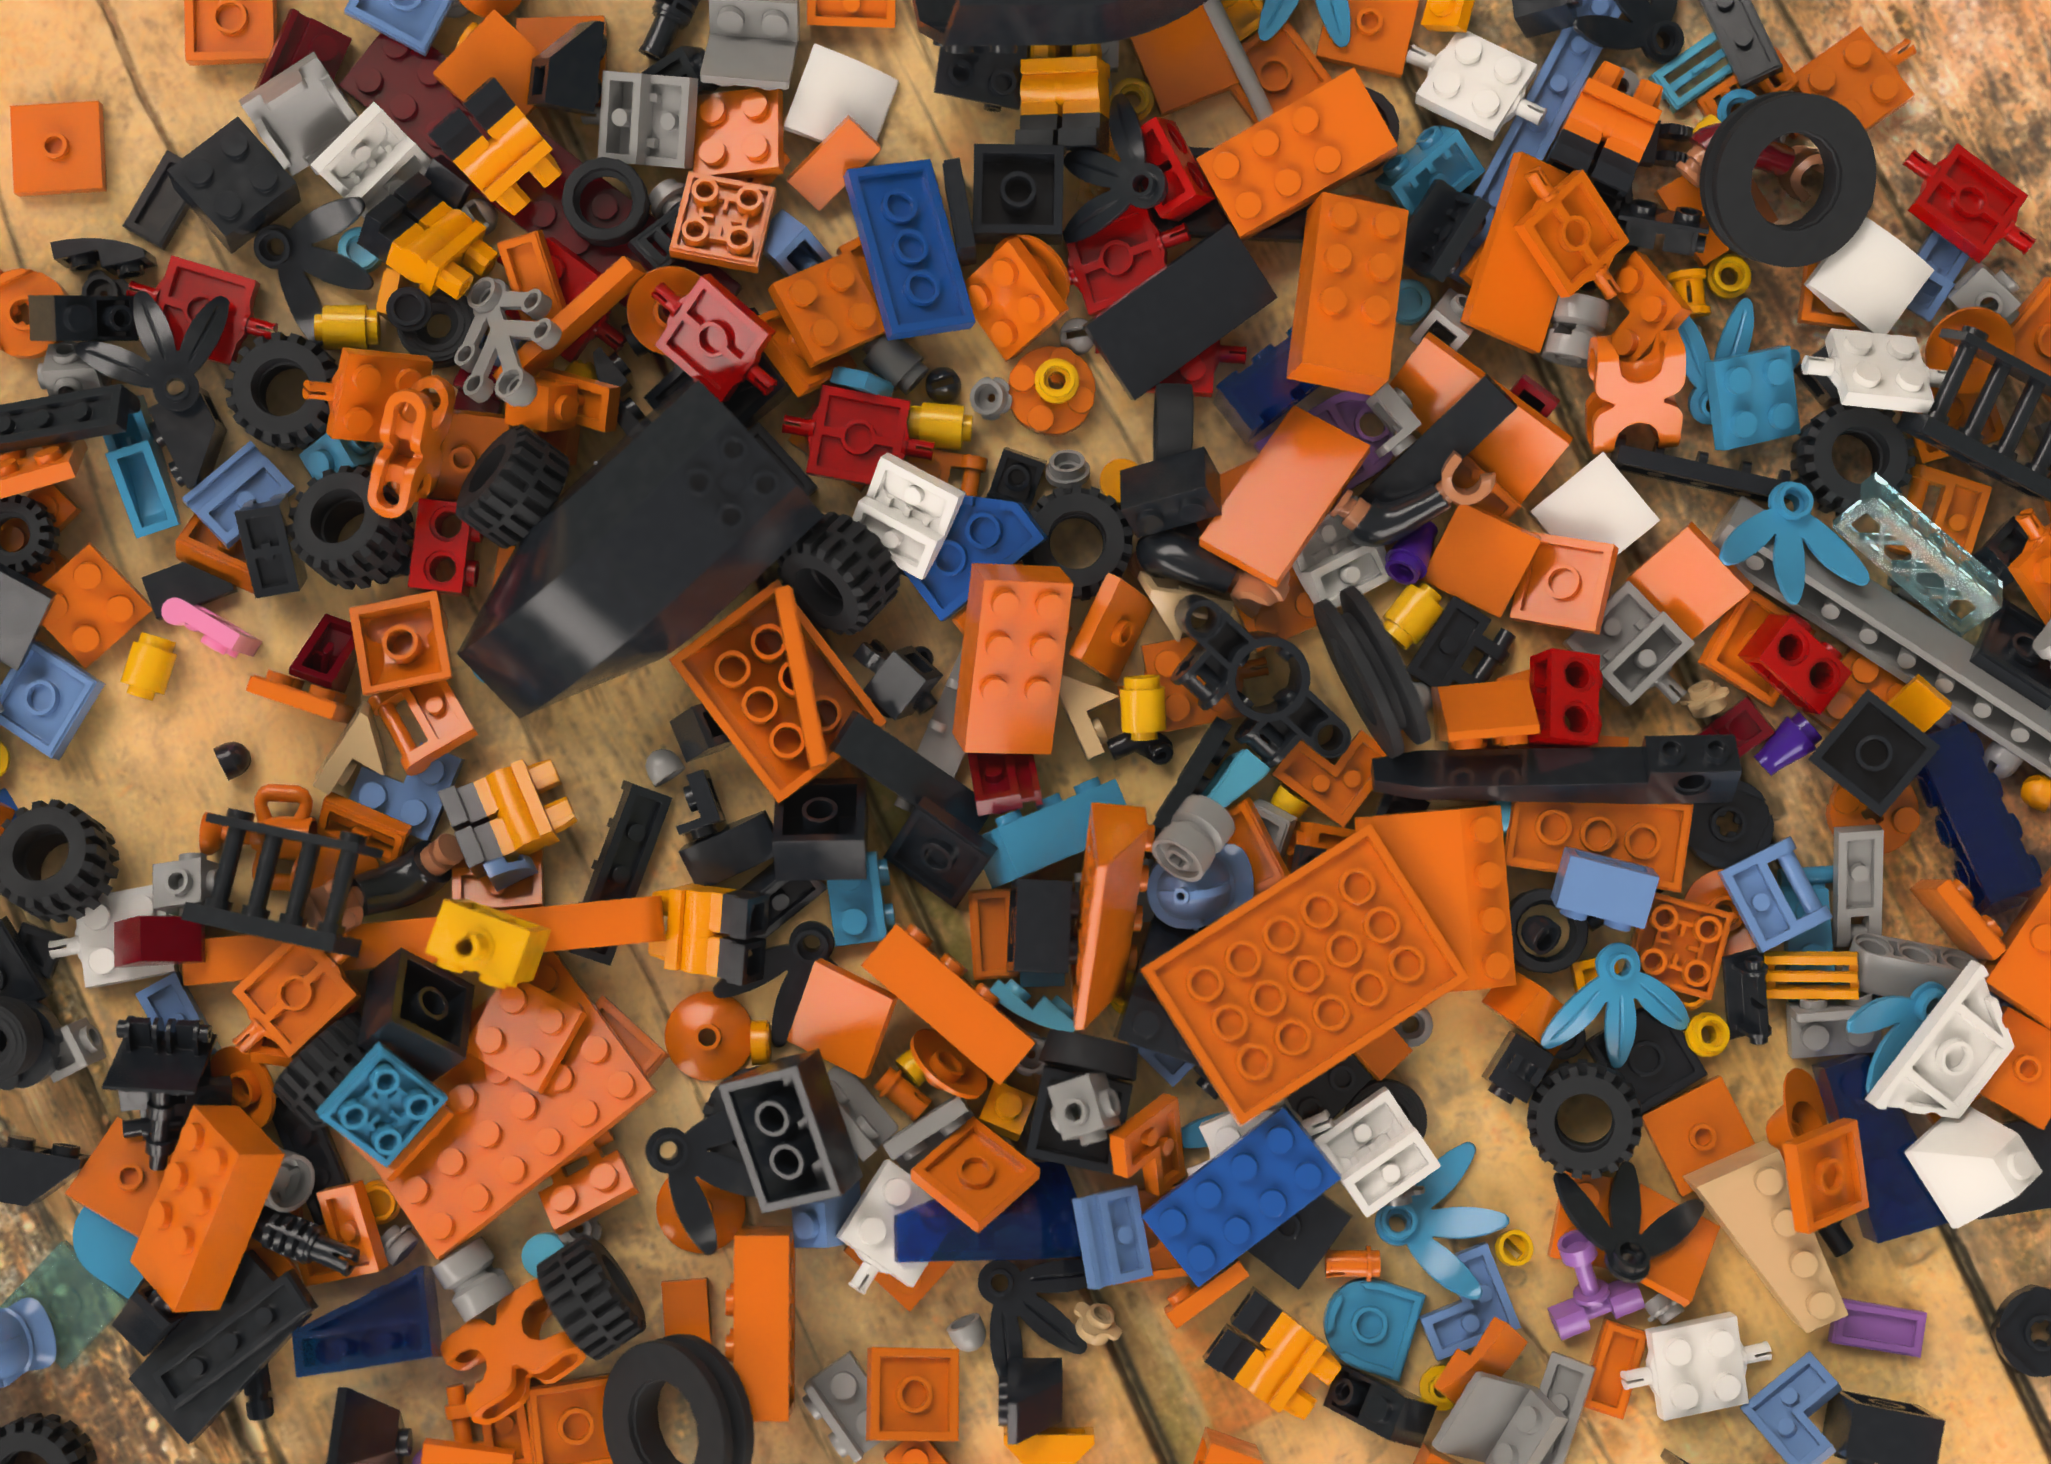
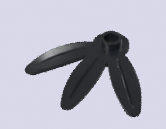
(1646, 22)
(1121, 177)
(303, 256)
(158, 341)
(798, 961)
(694, 1160)
(1625, 1249)
(1022, 1301)

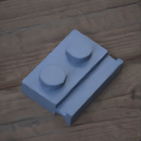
(238, 480)
(1112, 1237)

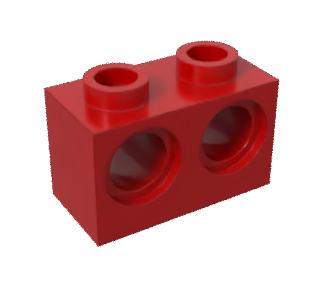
(1186, 183)
(432, 547)
(1791, 671)
(1556, 698)

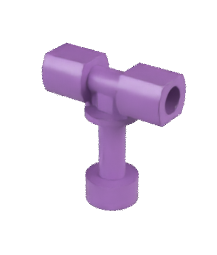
(1592, 1295)

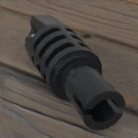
(669, 18)
(302, 1241)

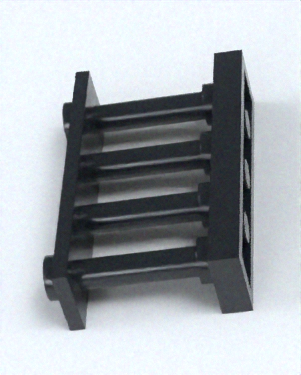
(1966, 441)
(292, 924)

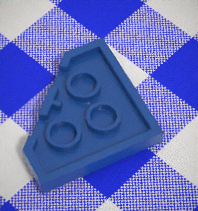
(981, 533)

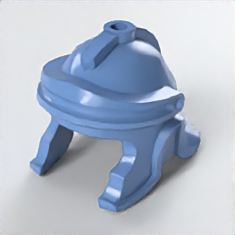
(1220, 890)
(25, 1340)

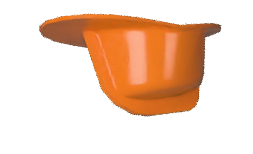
(1801, 1110)

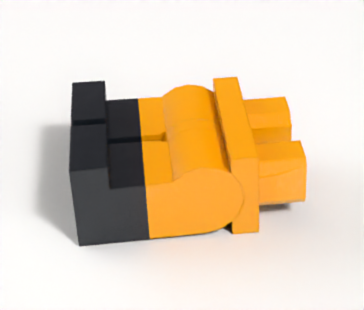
(1065, 98)
(506, 156)
(427, 239)
(507, 813)
(713, 932)
(1284, 1363)

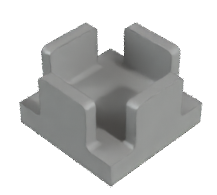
(299, 113)

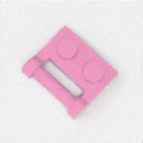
(217, 631)

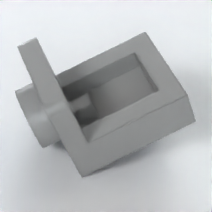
(1395, 412)
(80, 1048)

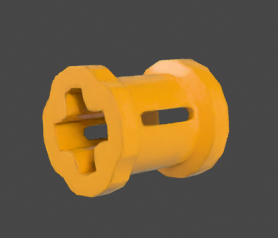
(1693, 279)

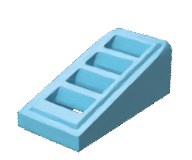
(1235, 777)

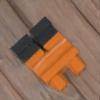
(1614, 118)

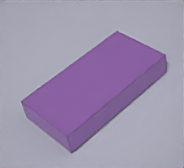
(1880, 1328)

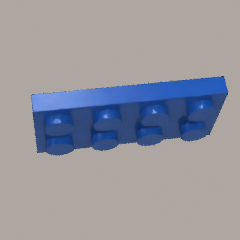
(909, 249)
(1241, 1195)

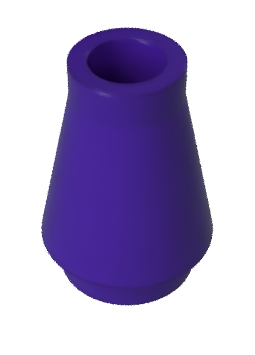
(1411, 555)
(1788, 744)

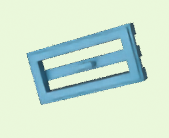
(1669, 89)

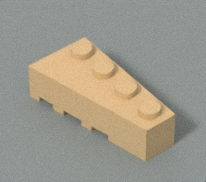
(1753, 1207)

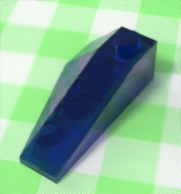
(1032, 1227)

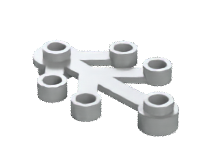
(489, 301)

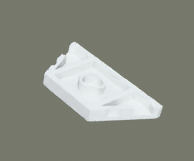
(1949, 1053)

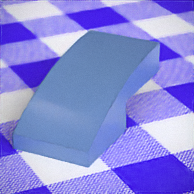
(1947, 263)

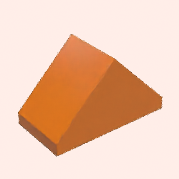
(1525, 1007)

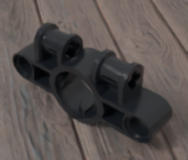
(1284, 722)

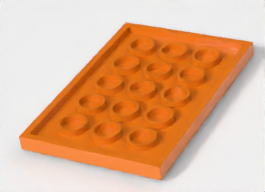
(1304, 974)
(508, 1134)

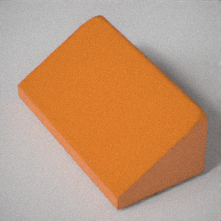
(206, 552)

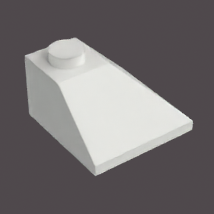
(1972, 1165)

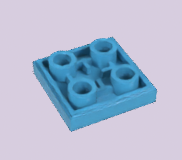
(382, 1104)

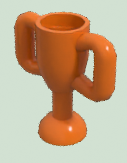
(213, 835)

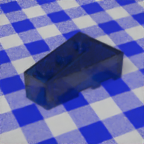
(377, 1330)

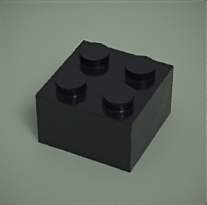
(234, 184)
(1018, 192)
(1874, 753)
(822, 831)
(1041, 926)
(417, 1013)
(1047, 1143)
(1882, 1430)

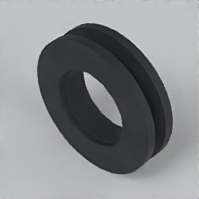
(1846, 188)
(1372, 671)
(706, 1383)

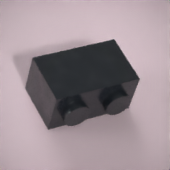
(1170, 492)

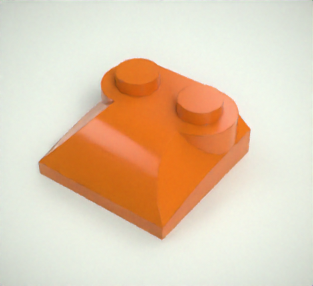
(401, 642)

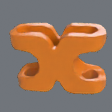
(1635, 391)
(411, 445)
(511, 1354)

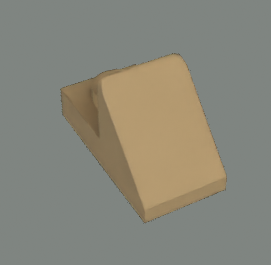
(1167, 593)
(1077, 701)
(357, 742)

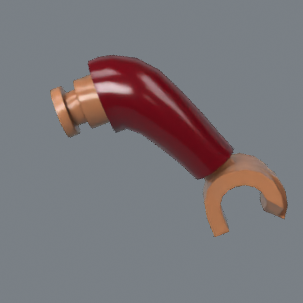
(1776, 159)

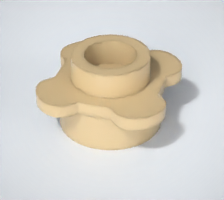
(1705, 698)
(1096, 1323)

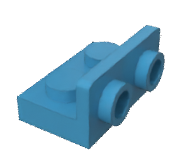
(1437, 155)
(859, 905)

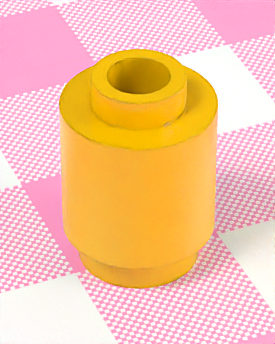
(347, 327)
(941, 424)
(1412, 614)
(149, 666)
(1143, 707)

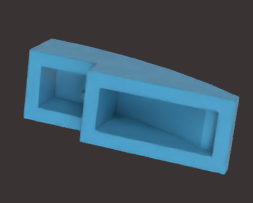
(142, 475)

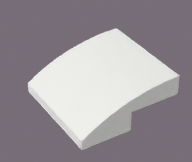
(838, 88)
(371, 159)
(1870, 278)
(1596, 507)
(909, 513)
(1334, 563)
(1376, 1151)

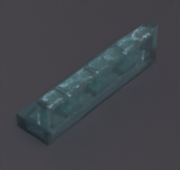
(1931, 545)

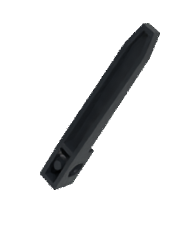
(1658, 772)

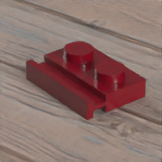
(300, 38)
(1003, 781)

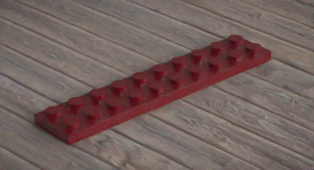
(412, 97)

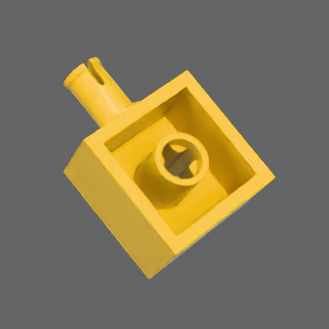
(487, 942)

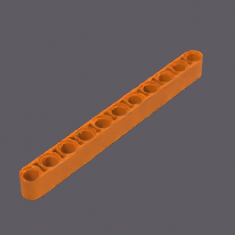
(570, 925)

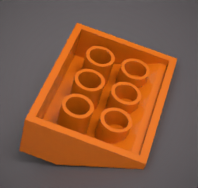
(748, 690)
(1461, 879)
(1108, 906)

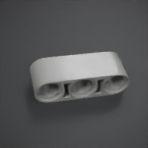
(1899, 966)

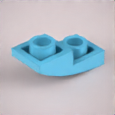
(1046, 1012)

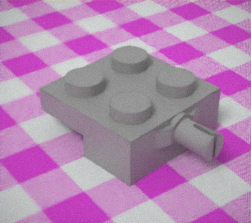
(646, 119)
(1635, 647)

